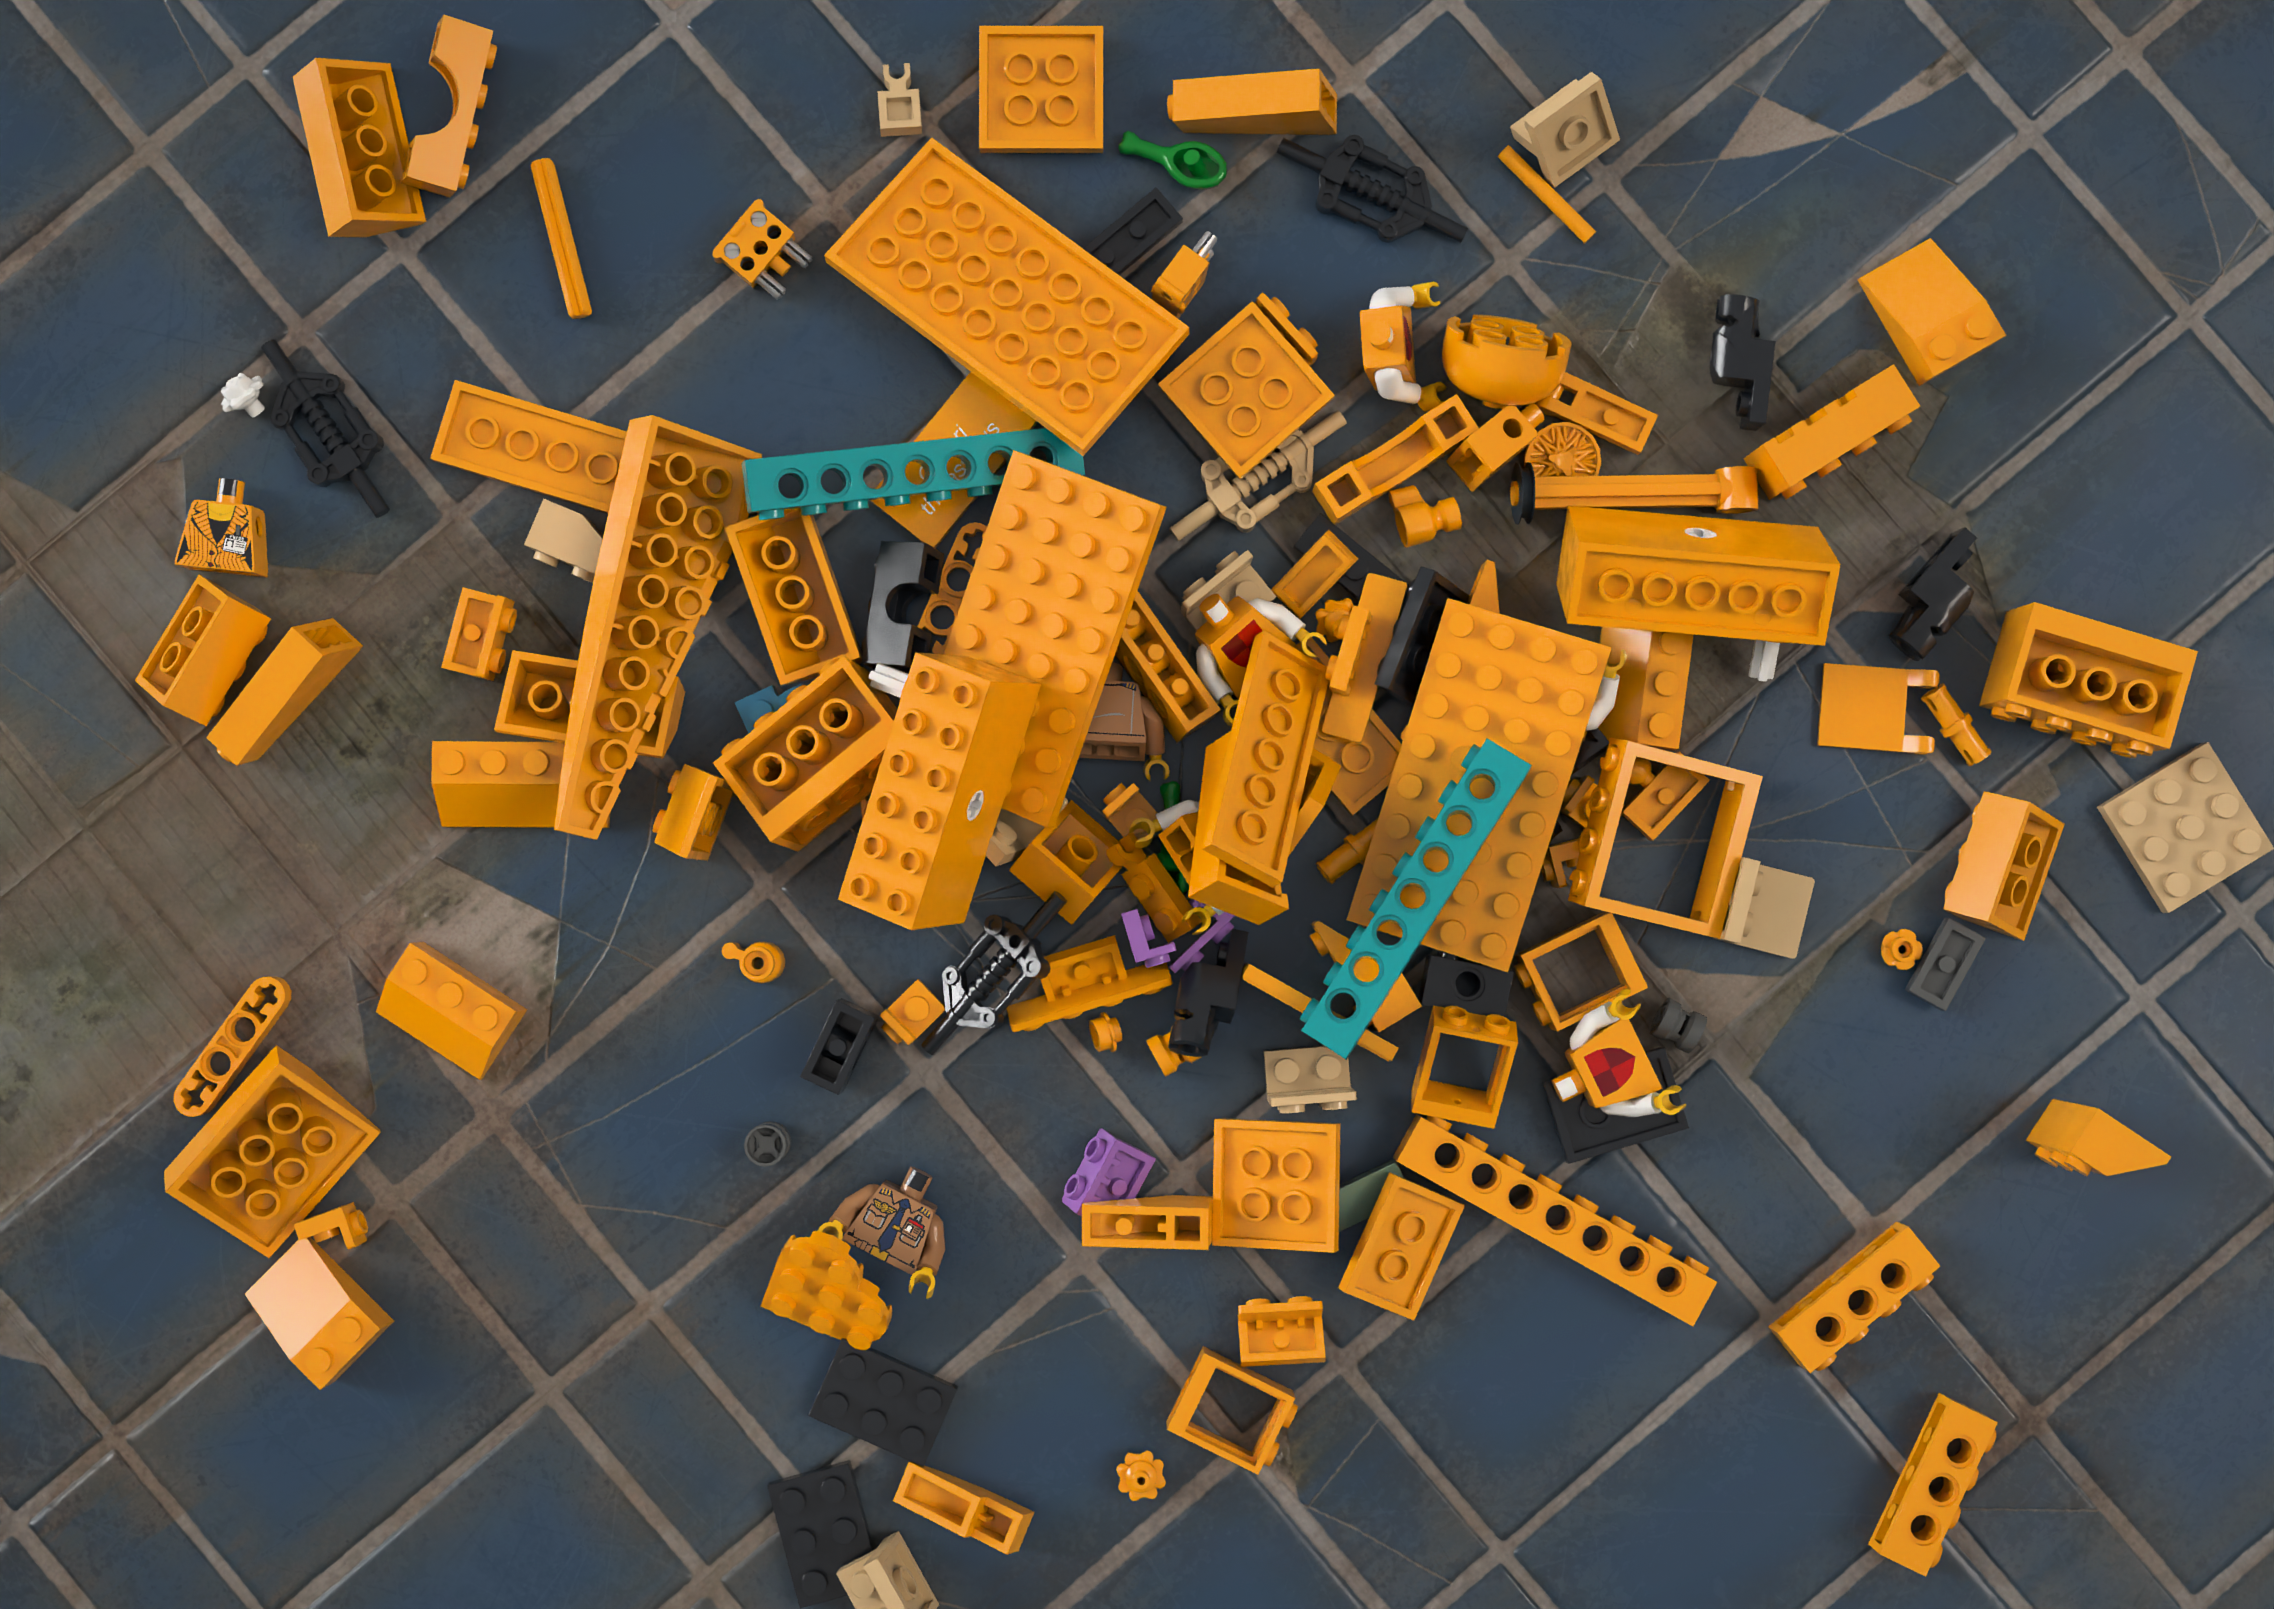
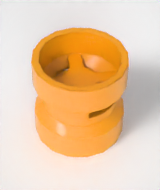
(1166, 1059)

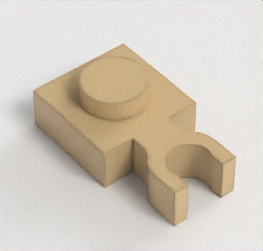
(899, 106)

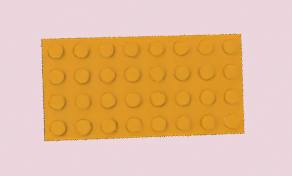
(1007, 296)
(1053, 608)
(1528, 695)

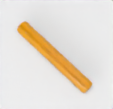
(561, 238)

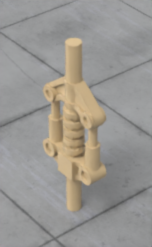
(1226, 498)

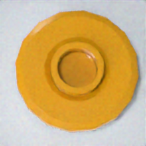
(1563, 451)

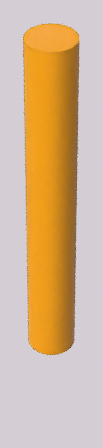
(1546, 194)

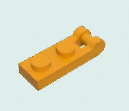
(1601, 413)

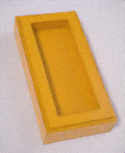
(1314, 574)

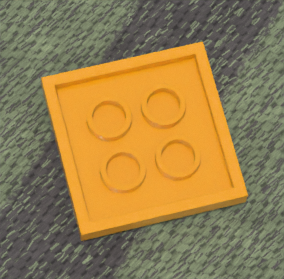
(1041, 89)
(1246, 390)
(1276, 1184)

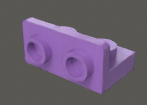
(1139, 932)
(1107, 1172)

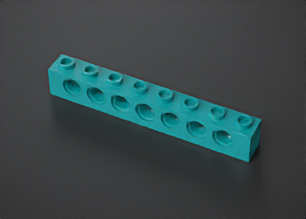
(763, 474)
(1506, 774)

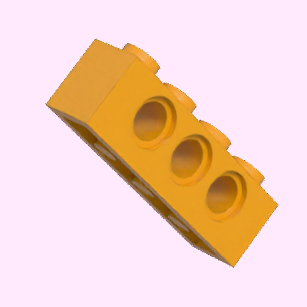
(1164, 673)
(1830, 1299)
(1911, 1493)

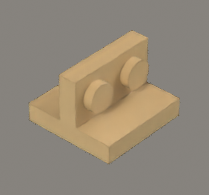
(1568, 129)
(887, 1579)

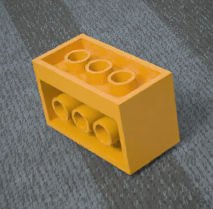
(2087, 680)
(811, 754)

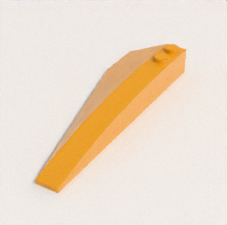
(648, 592)

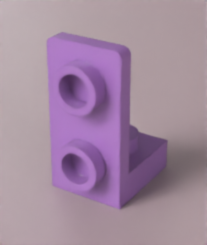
(1216, 932)

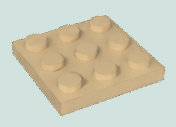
(2185, 827)

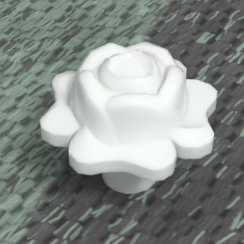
(242, 394)

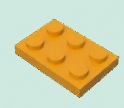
(1401, 1246)

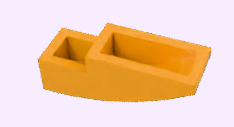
(964, 1507)

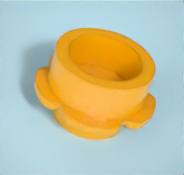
(1890, 947)
(1105, 1032)

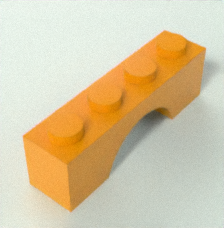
(460, 56)
(1395, 461)

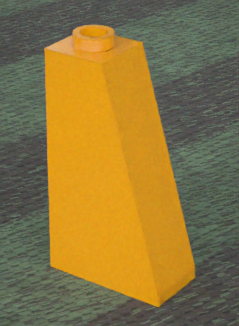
(1255, 104)
(283, 689)

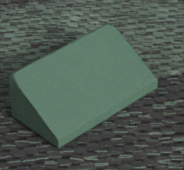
(1361, 1193)

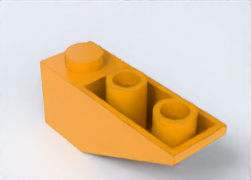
(1401, 998)

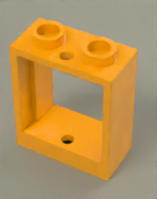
(1616, 951)
(1455, 1101)
(1191, 1393)

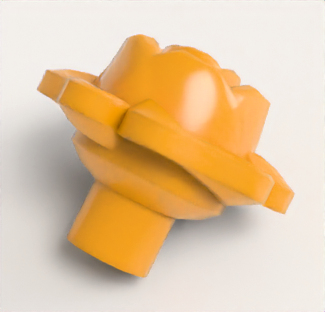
(1331, 616)
(1141, 1475)

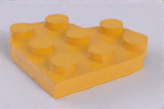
(826, 1291)

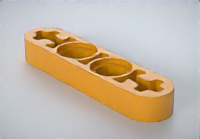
(947, 596)
(228, 1042)

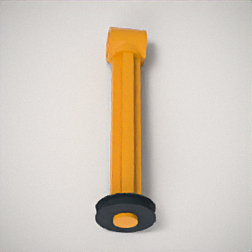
(1727, 490)

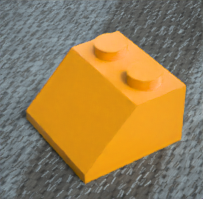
(1068, 861)

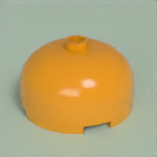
(1501, 373)

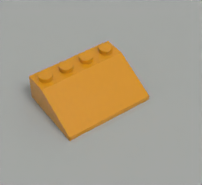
(270, 1153)

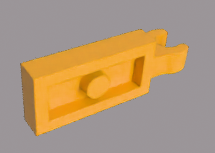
(1153, 888)

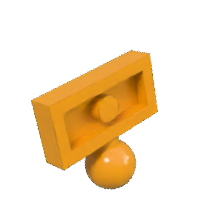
(1661, 796)

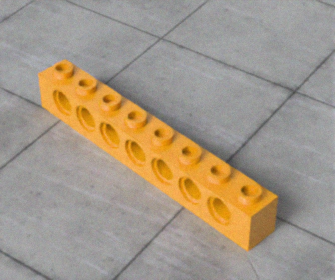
(1682, 1298)

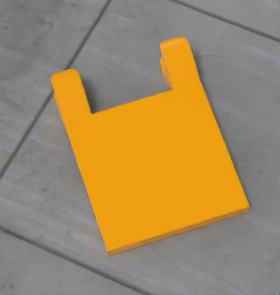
(1868, 708)

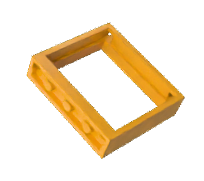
(1722, 855)

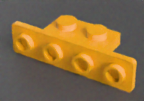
(1364, 644)
(1085, 980)

